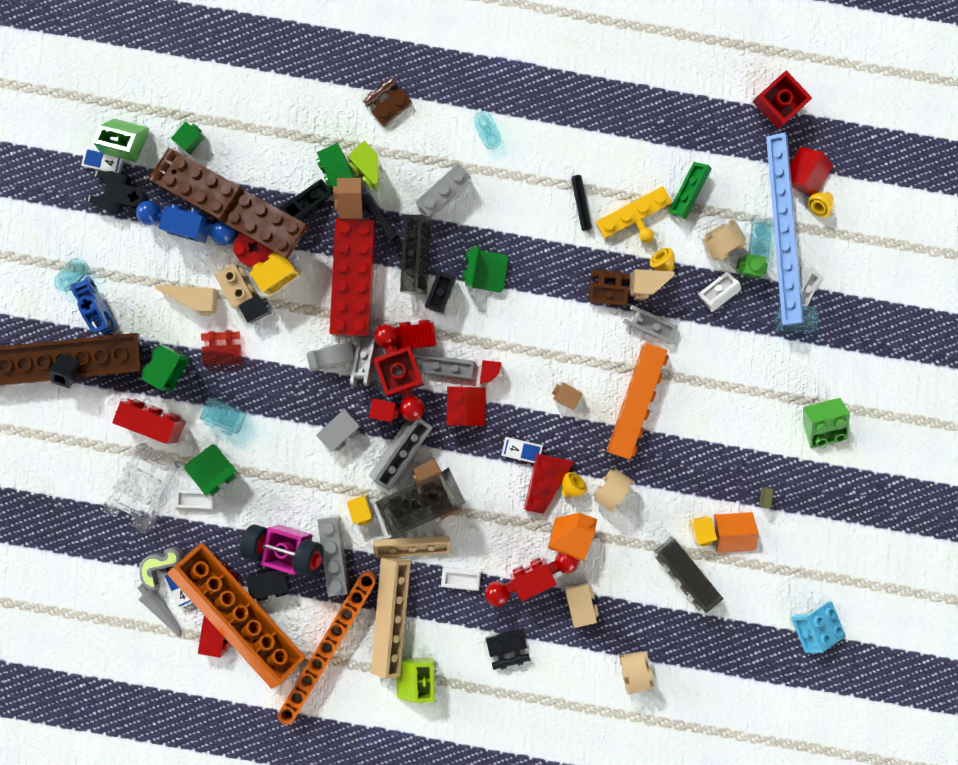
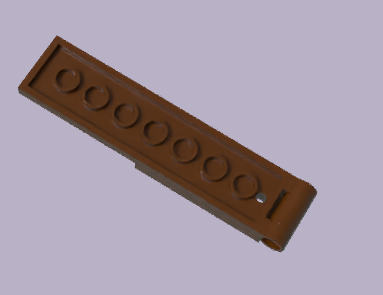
(227, 203)
(96, 354)

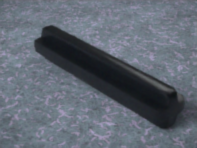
(581, 202)

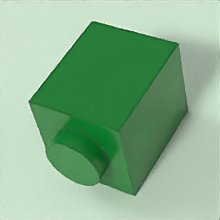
(188, 137)

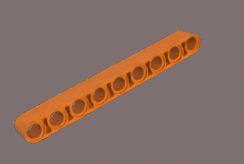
(323, 655)

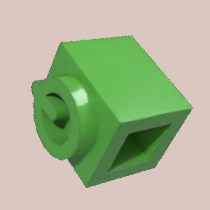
(751, 266)

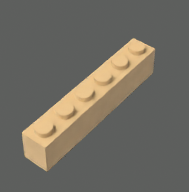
(390, 617)

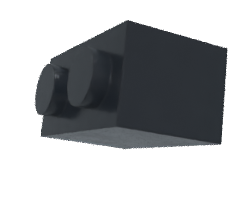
(440, 292)
(268, 583)

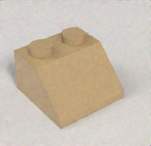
(646, 282)

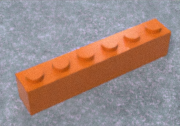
(636, 401)

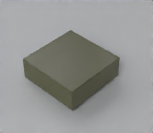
(766, 497)

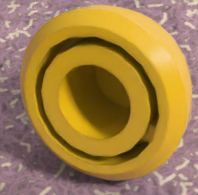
(821, 204)
(663, 260)
(573, 485)

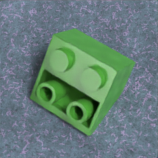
(121, 139)
(826, 422)

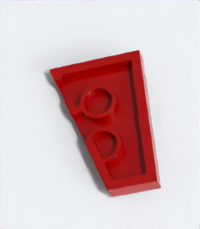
(545, 481)

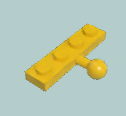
(633, 214)

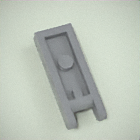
(652, 325)
(363, 361)

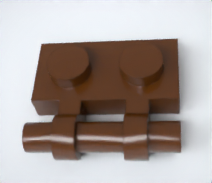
(391, 106)
(608, 293)

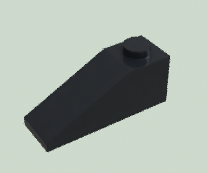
(307, 201)

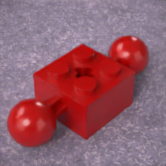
(386, 337)
(530, 579)

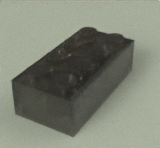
(420, 502)

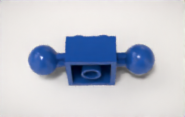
(184, 224)

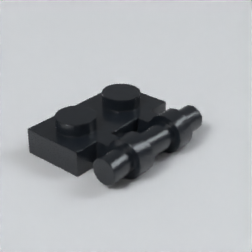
(505, 643)

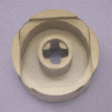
(723, 240)
(613, 490)
(636, 672)

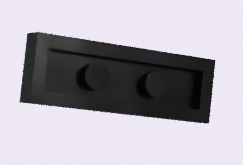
(369, 202)

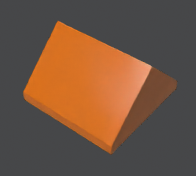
(735, 532)

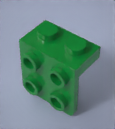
(485, 270)
(210, 470)

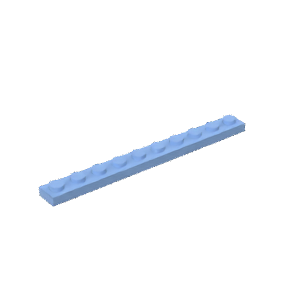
(785, 229)

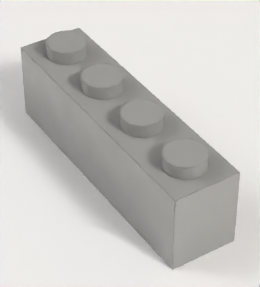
(399, 452)
(334, 555)

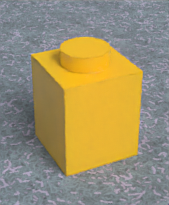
(360, 510)
(703, 530)

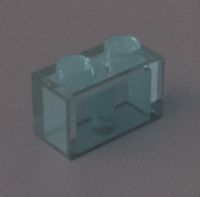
(223, 416)

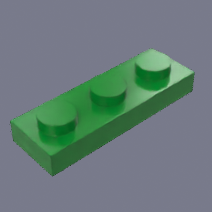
(689, 190)

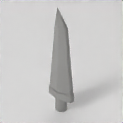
(156, 605)

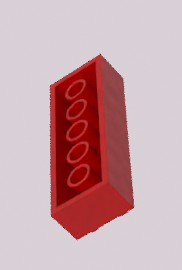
(352, 277)

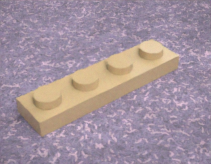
(412, 546)

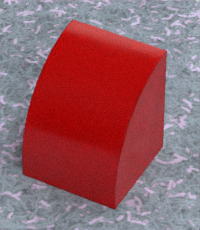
(489, 370)

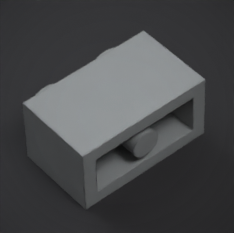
(339, 430)

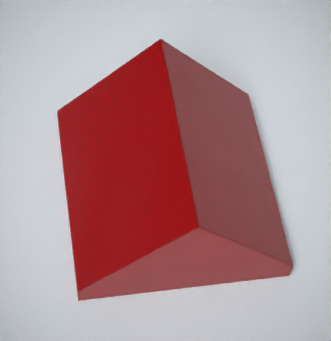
(809, 170)

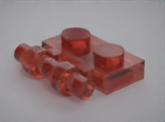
(221, 354)

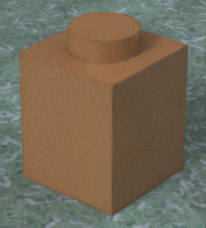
(566, 395)

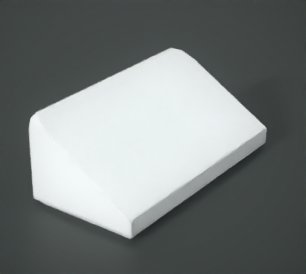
(809, 281)
(720, 291)

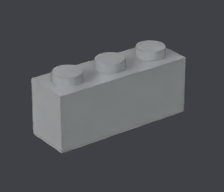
(444, 191)

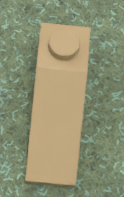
(196, 298)

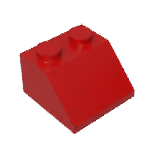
(466, 406)

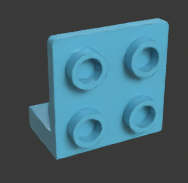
(819, 628)

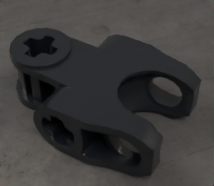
(117, 192)

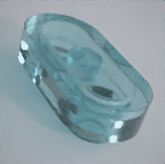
(487, 130)
(70, 273)

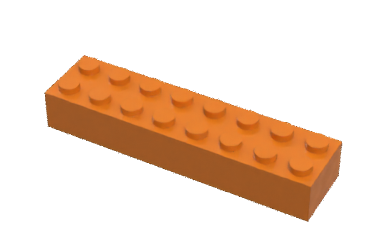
(236, 615)

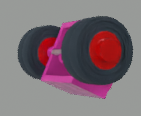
(282, 549)

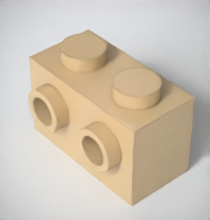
(234, 285)

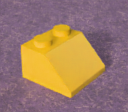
(274, 273)

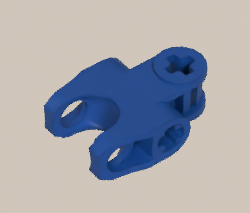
(92, 306)

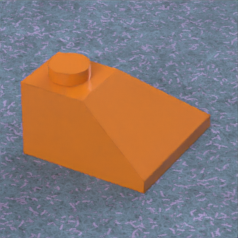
(573, 535)

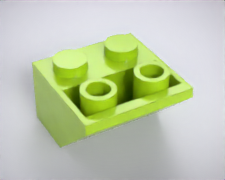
(365, 161)
(417, 680)

